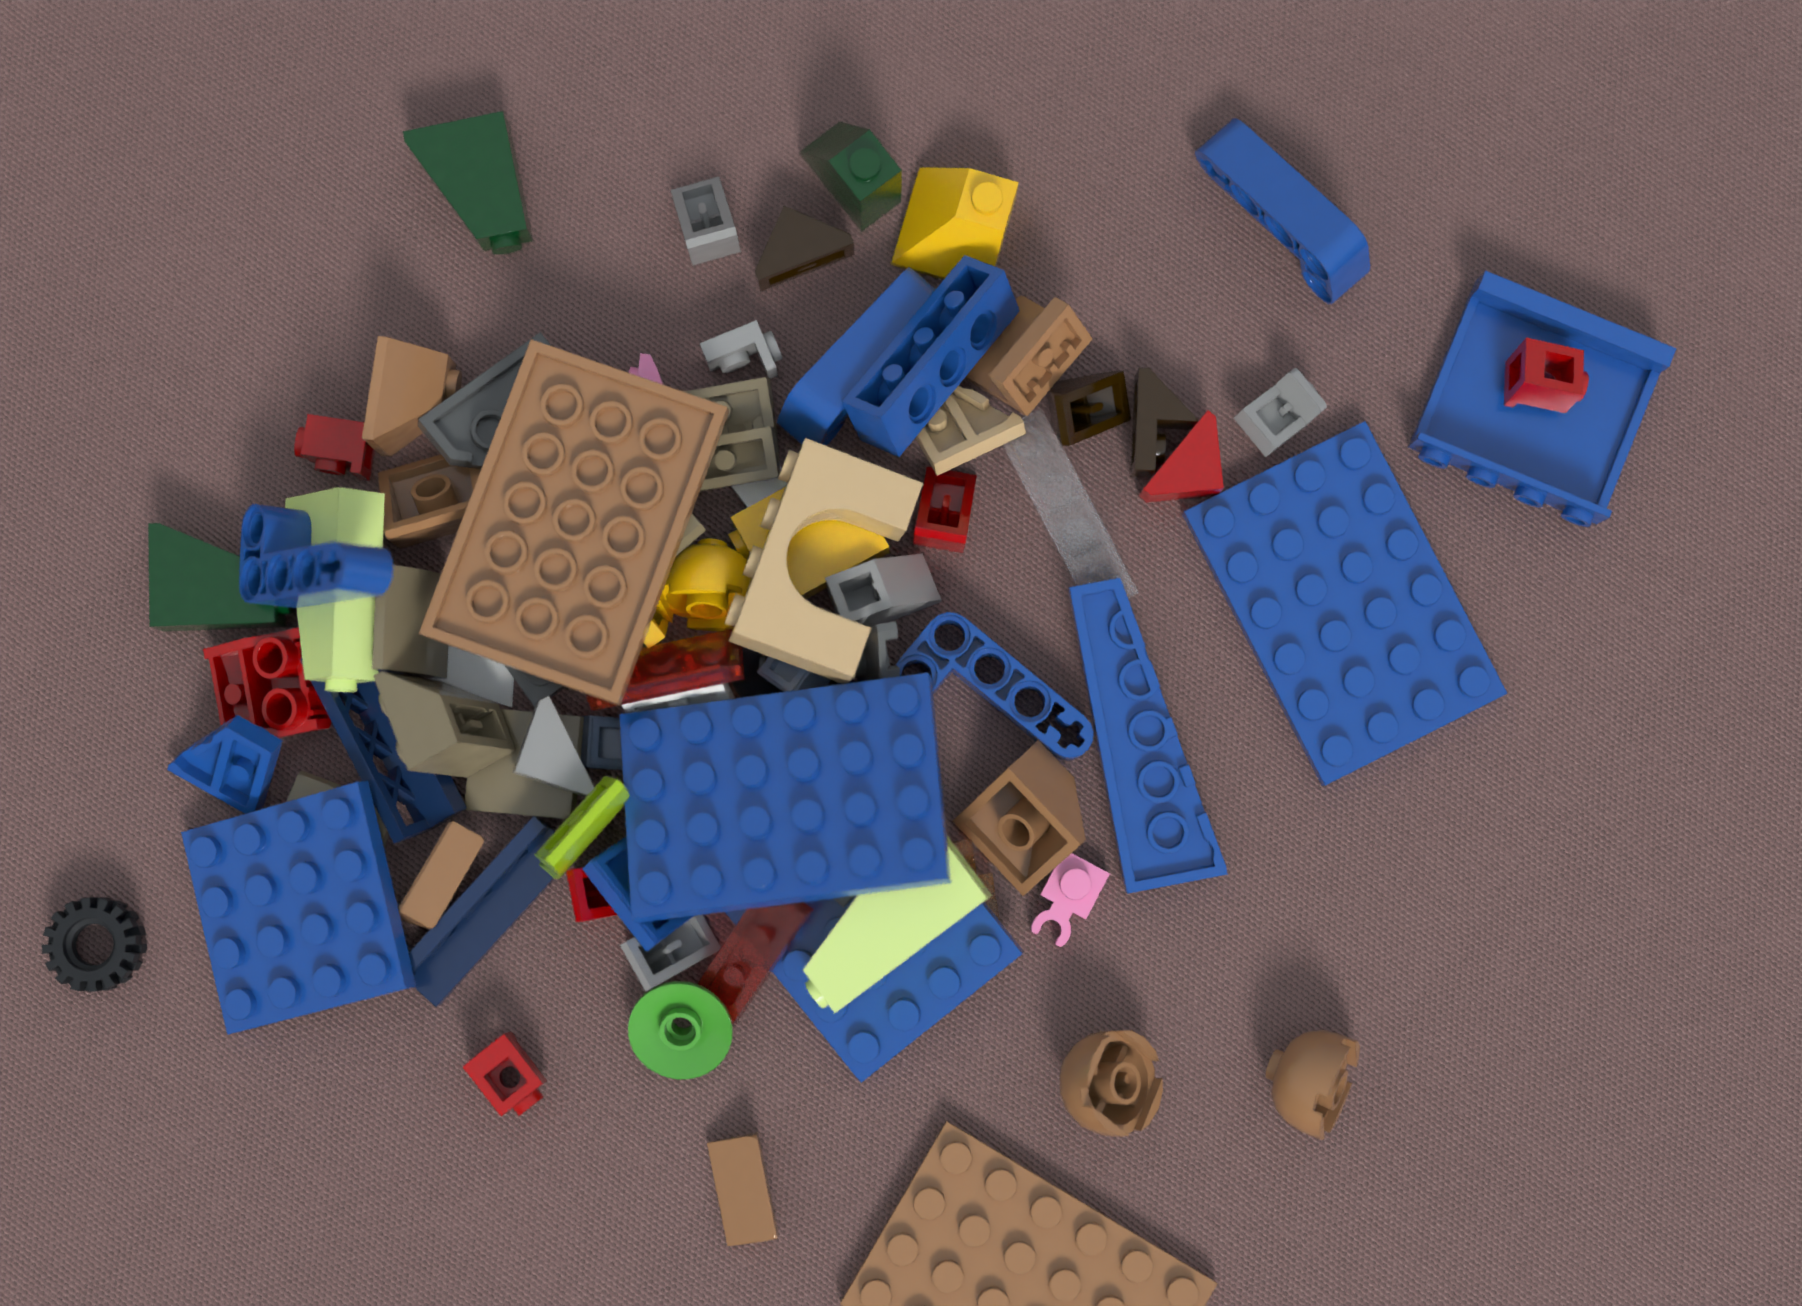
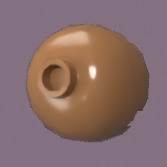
(1312, 1080)
(1111, 1082)

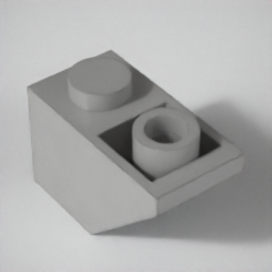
(883, 589)

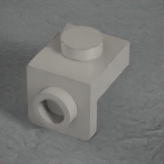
(1281, 412)

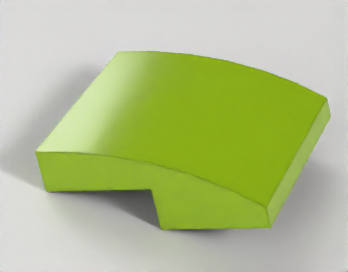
(582, 826)

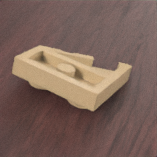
(966, 429)

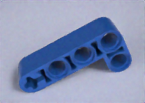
(1288, 206)
(815, 403)
(288, 571)
(1002, 693)

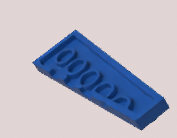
(1149, 786)

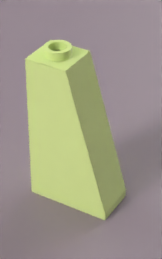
(340, 635)
(887, 930)

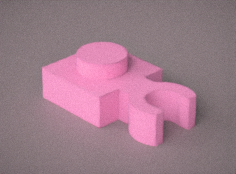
(1071, 889)

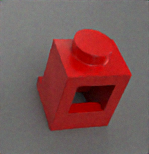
(1545, 376)
(335, 446)
(487, 1072)

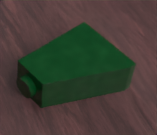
(856, 172)
(478, 176)
(199, 587)

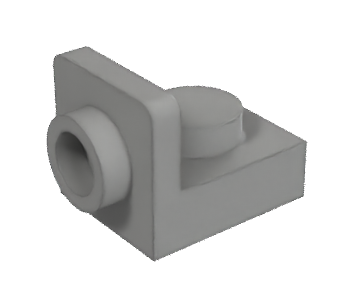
(732, 349)

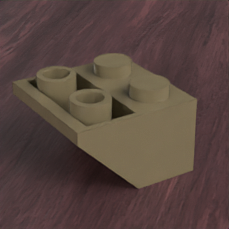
(442, 726)

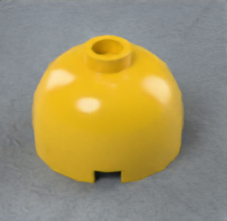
(704, 585)

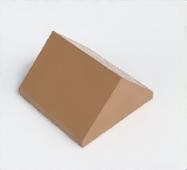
(425, 500)

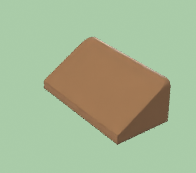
(440, 876)
(743, 1189)

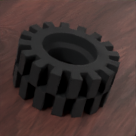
(64, 935)

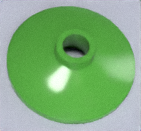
(677, 1050)

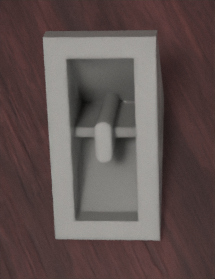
(706, 221)
(549, 753)
(673, 954)

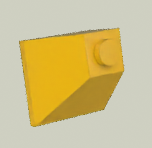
(954, 216)

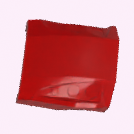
(266, 684)

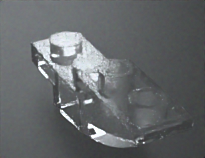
(1065, 505)

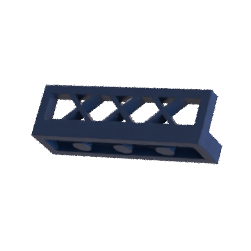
(427, 796)
(482, 914)

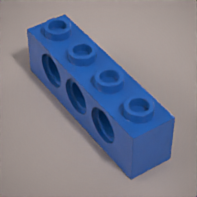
(931, 355)

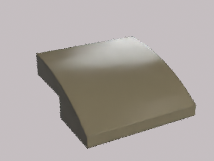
(749, 438)
(397, 624)
(501, 791)

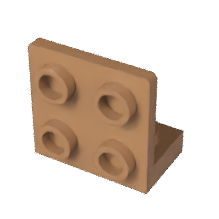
(1031, 354)

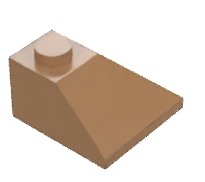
(403, 388)
(1026, 818)

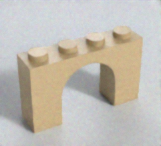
(818, 488)

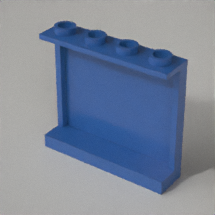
(1535, 451)

